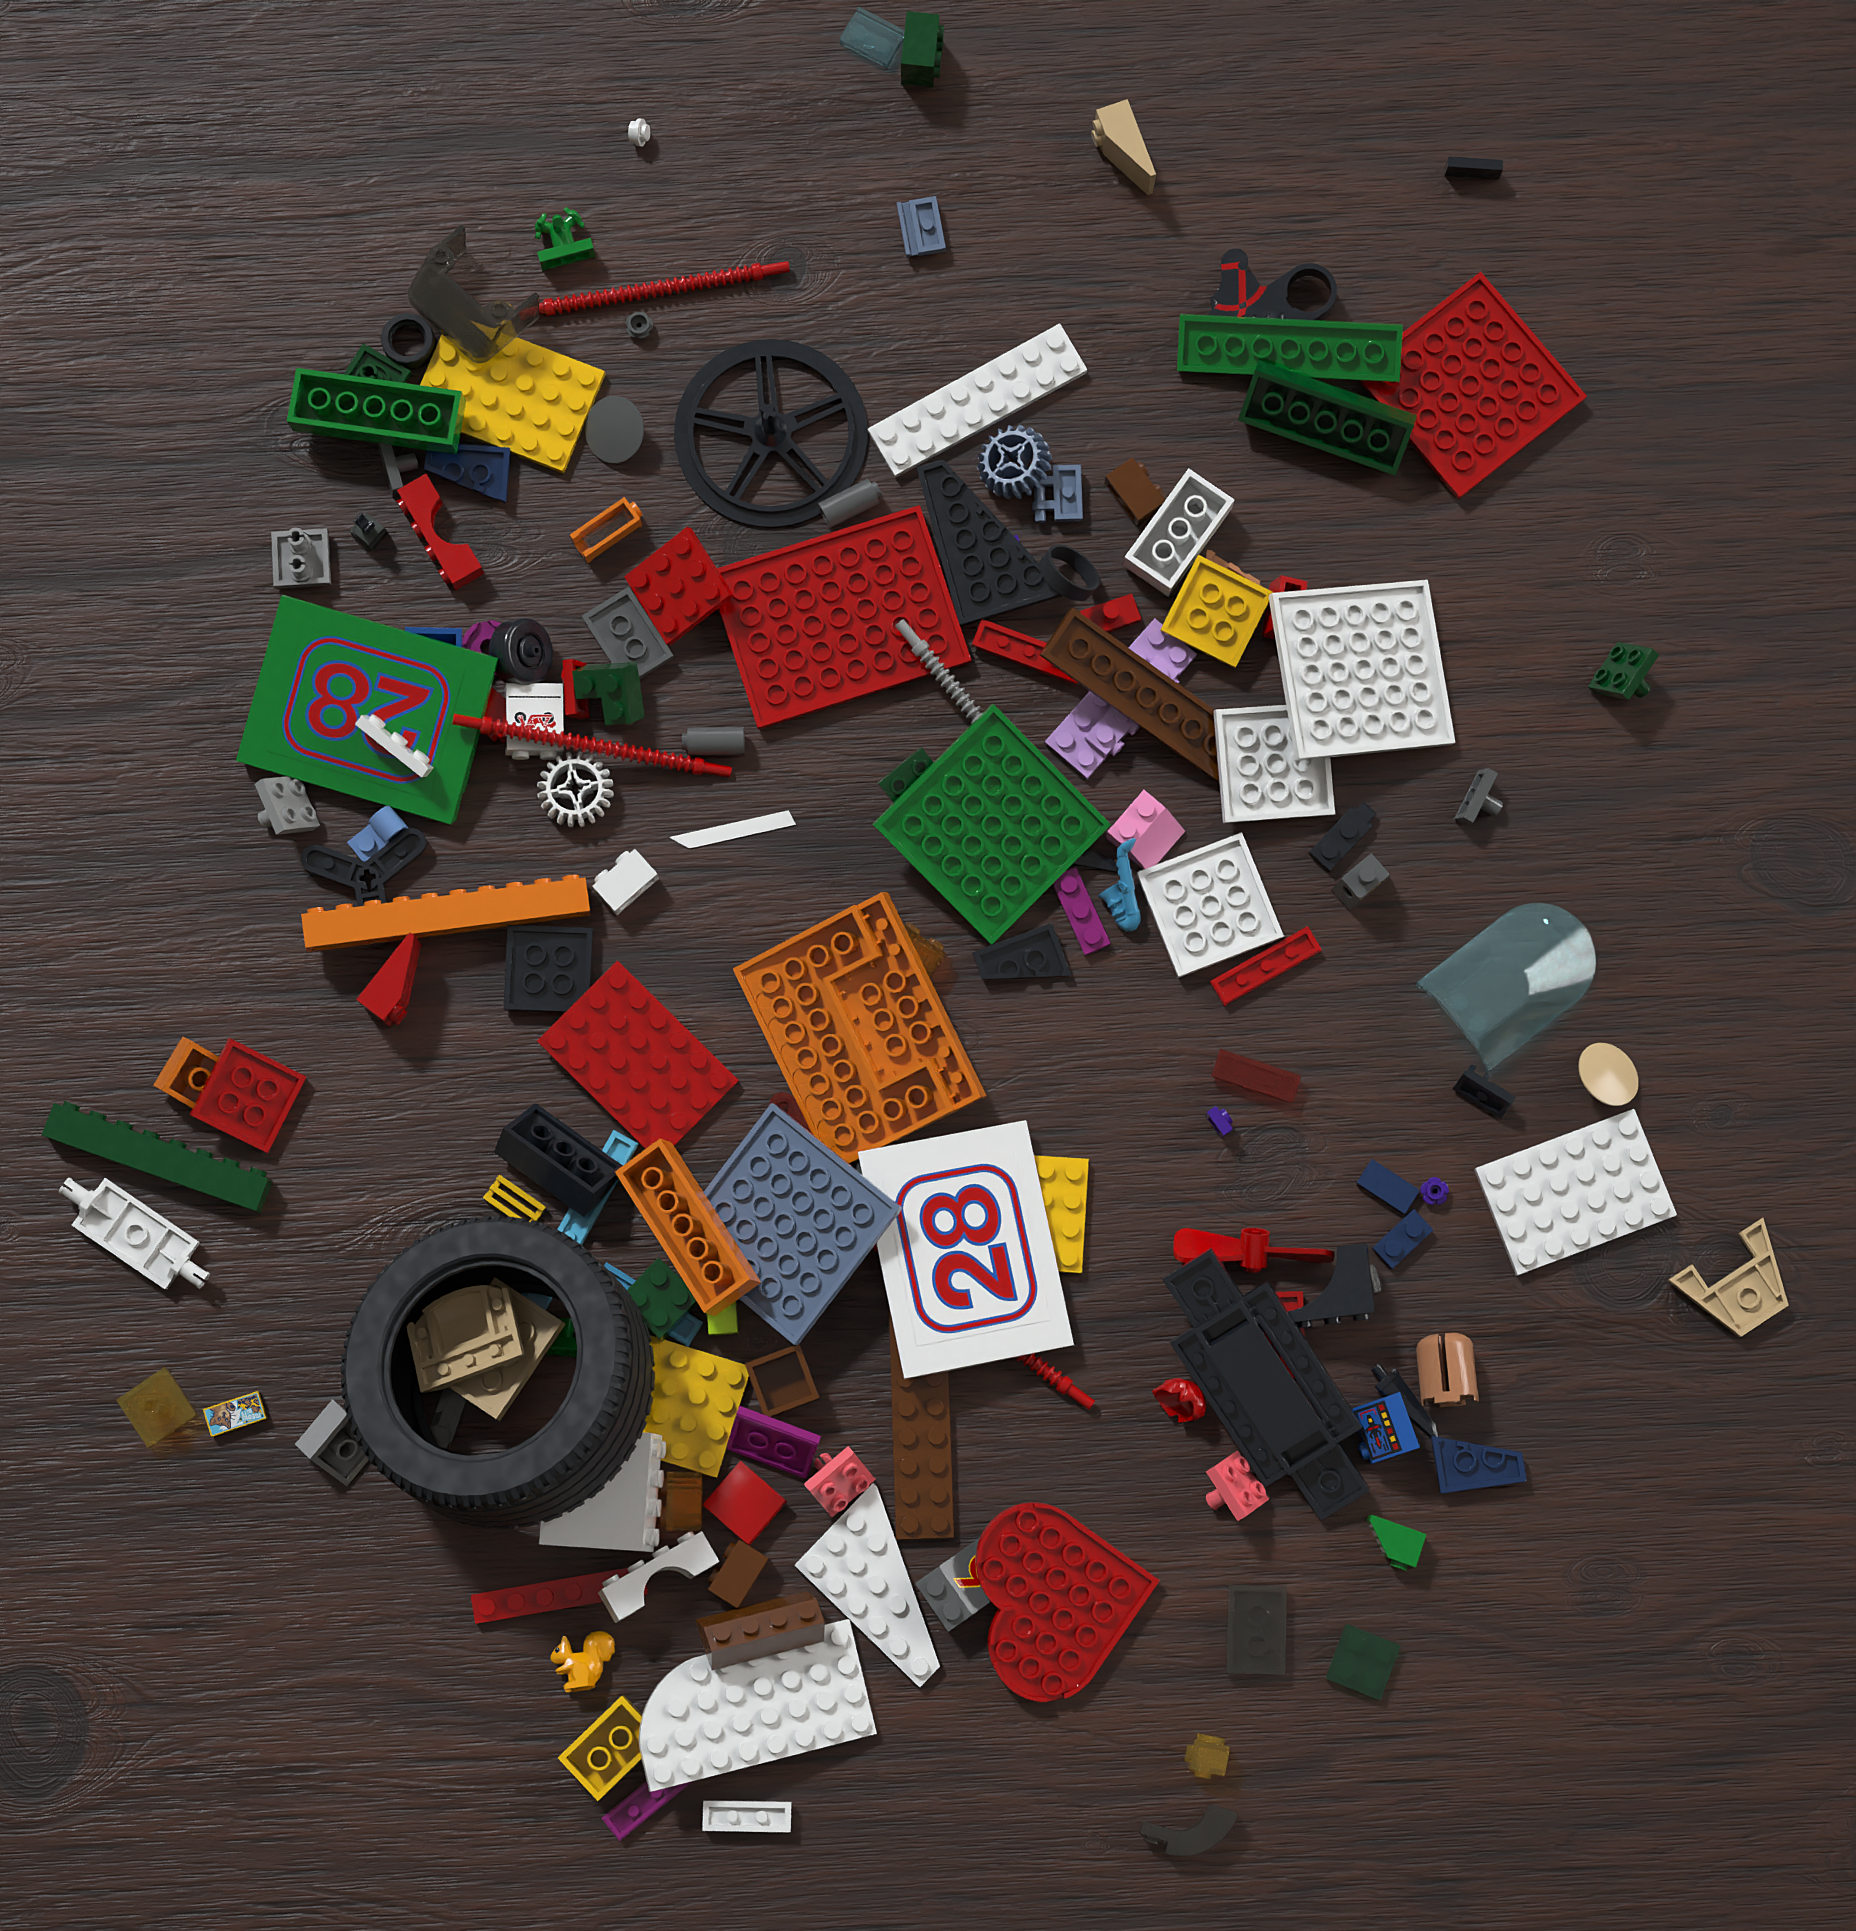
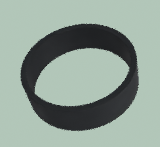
(1062, 584)

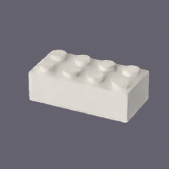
(1178, 532)

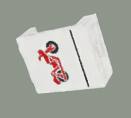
(536, 706)

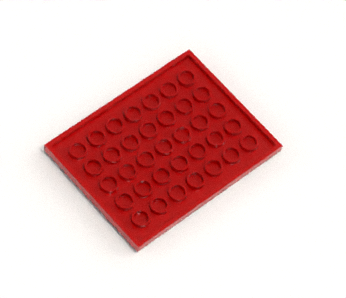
(822, 616)

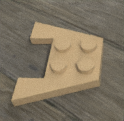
(1746, 1294)

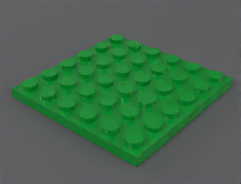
(991, 824)

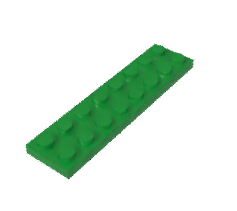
(1296, 345)

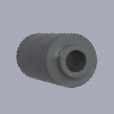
(850, 502)
(714, 741)

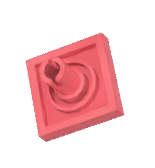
(838, 1480)
(1235, 1487)

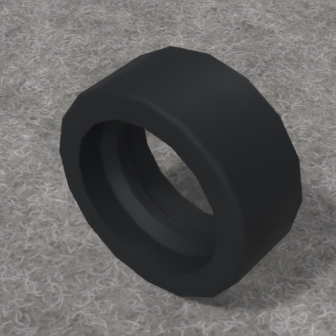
(405, 320)

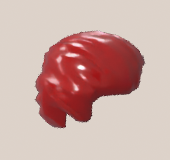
(1181, 1399)

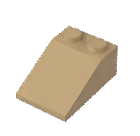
(1123, 145)

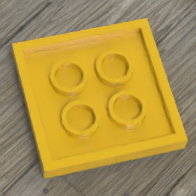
(1216, 611)

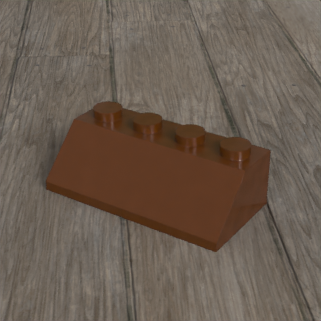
(761, 1629)

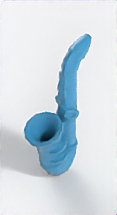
(1123, 901)

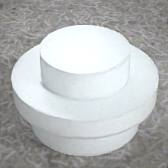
(639, 132)

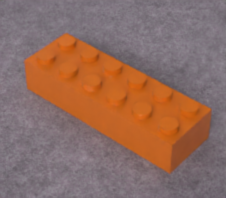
(687, 1227)

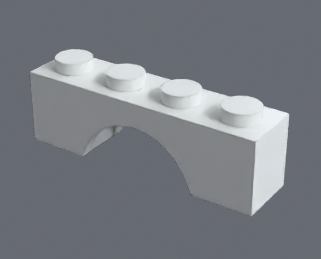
(627, 1594)

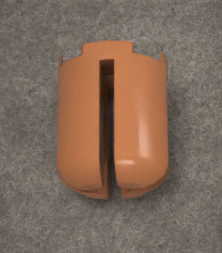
(1433, 1370)

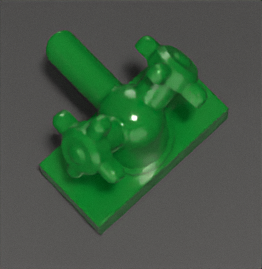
(564, 248)

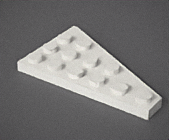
(867, 1580)

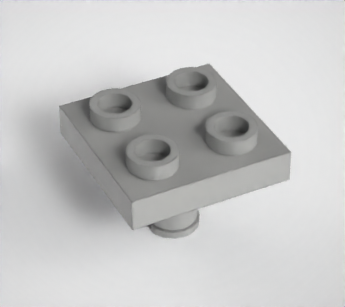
(286, 806)

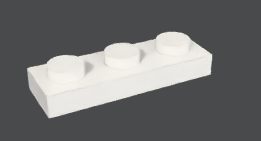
(395, 744)
(746, 1816)

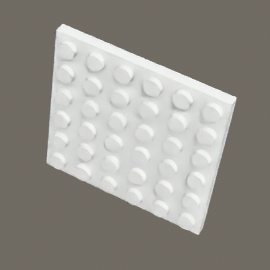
(1361, 669)

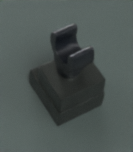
(368, 531)

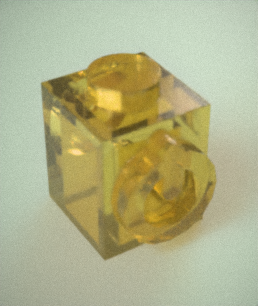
(1207, 1756)

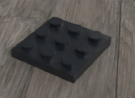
(546, 967)

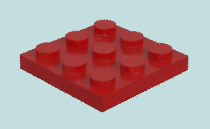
(678, 586)
(248, 1095)

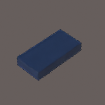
(1387, 1186)

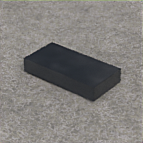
(1473, 167)

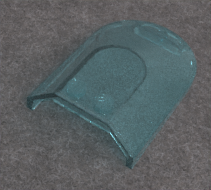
(1514, 978)

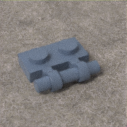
(1066, 493)

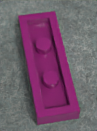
(1080, 912)

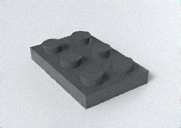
(627, 633)

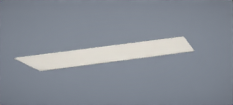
(735, 830)

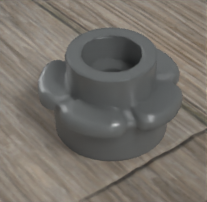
(633, 320)

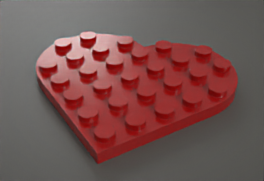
(1057, 1597)

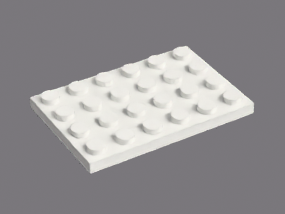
(1575, 1192)

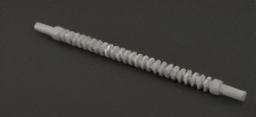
(921, 649)

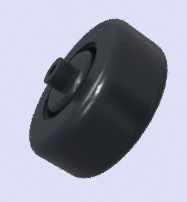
(522, 651)

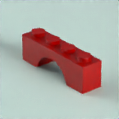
(456, 560)

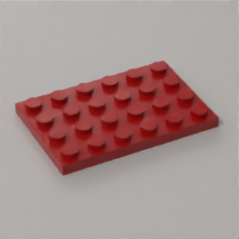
(637, 1059)

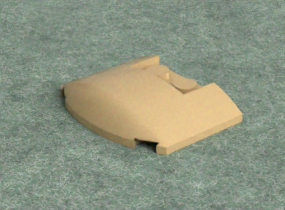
(464, 1336)

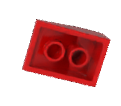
(391, 987)

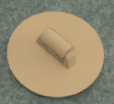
(1608, 1074)

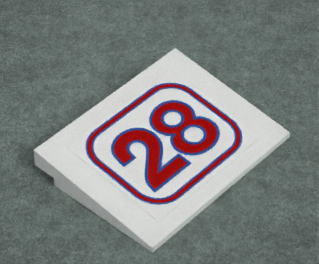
(969, 1251)

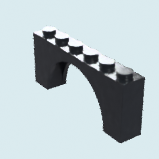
(1347, 1293)

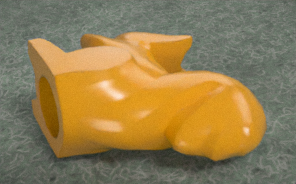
(586, 1666)

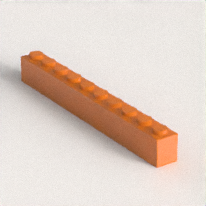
(445, 914)

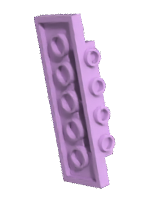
(1095, 727)

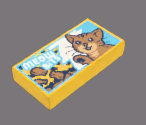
(235, 1414)

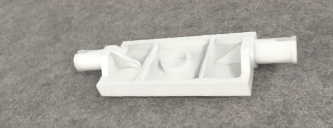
(135, 1233)

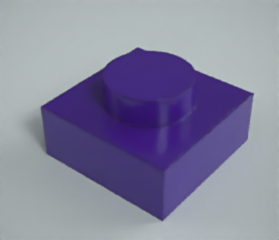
(1220, 1121)

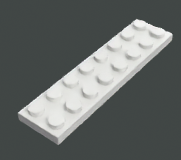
(977, 400)

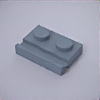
(921, 227)

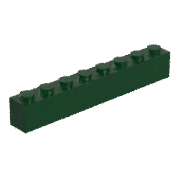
(157, 1158)

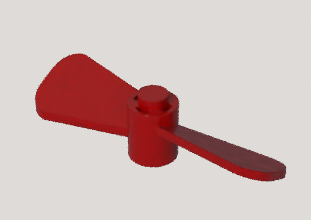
(1250, 1250)

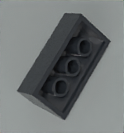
(558, 1159)

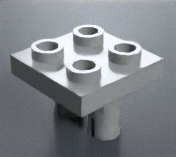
(301, 558)

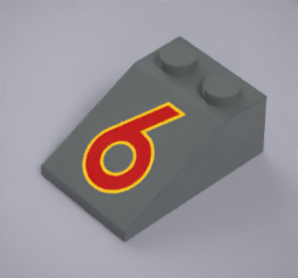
(954, 1588)

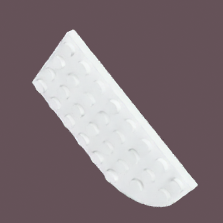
(754, 1710)

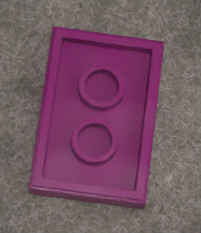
(773, 1442)

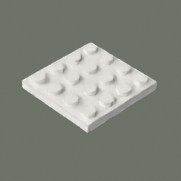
(1261, 771)
(1209, 905)

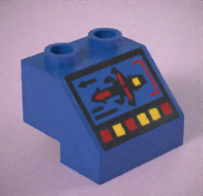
(1385, 1429)

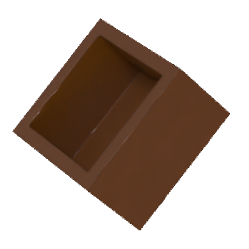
(782, 1381)

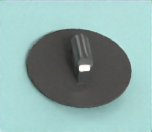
(614, 429)

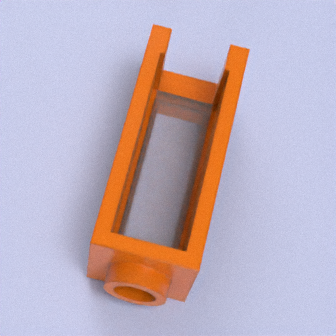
(606, 529)

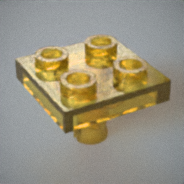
(157, 1407)

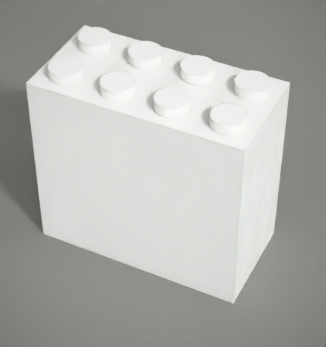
(622, 1512)

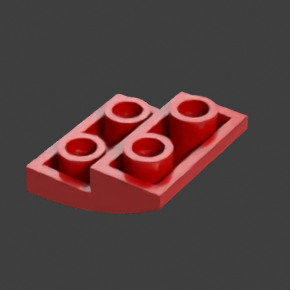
(744, 1503)

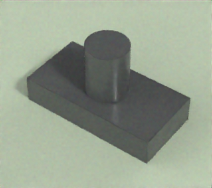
(396, 465)
(1478, 798)

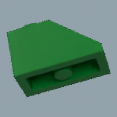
(1397, 1542)

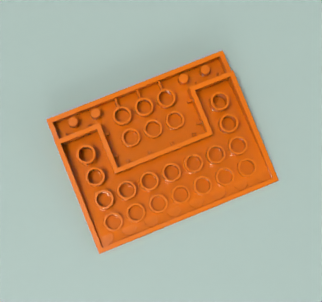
(859, 1030)

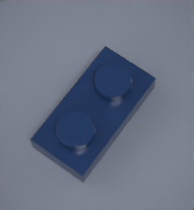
(1402, 1239)

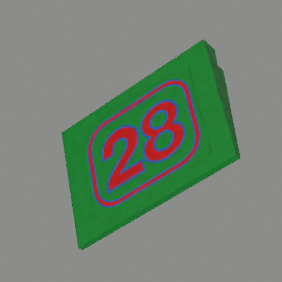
(335, 667)

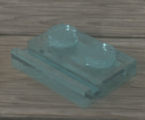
(872, 37)

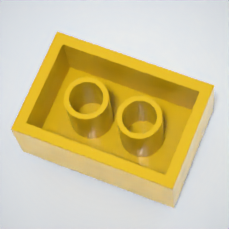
(606, 1749)

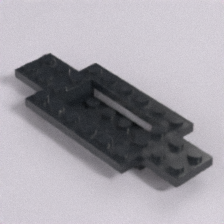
(1256, 1391)

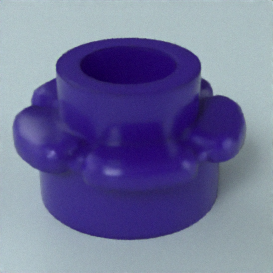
(1429, 1197)

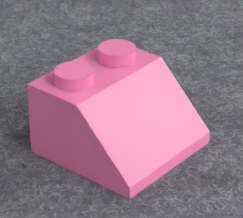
(1150, 826)

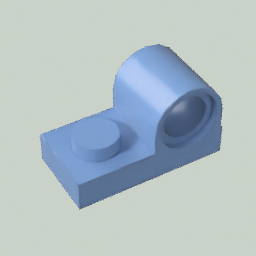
(381, 830)

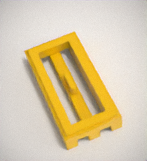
(495, 1189)

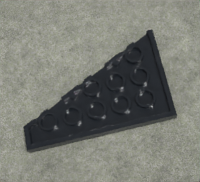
(981, 559)

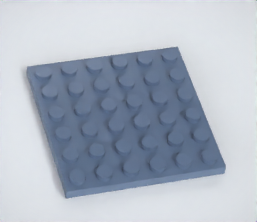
(797, 1219)

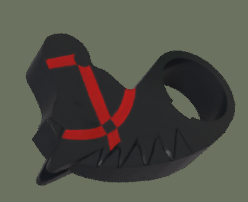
(1244, 297)

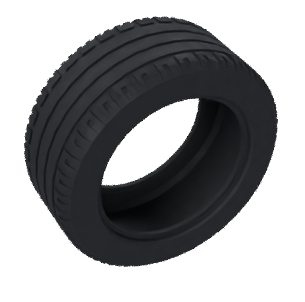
(580, 1443)

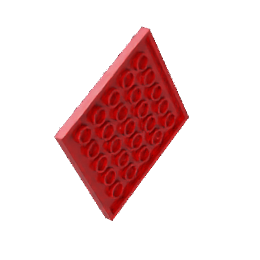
(1476, 385)

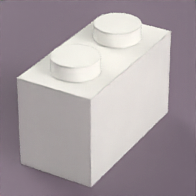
(624, 881)

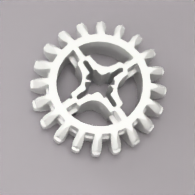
(562, 790)

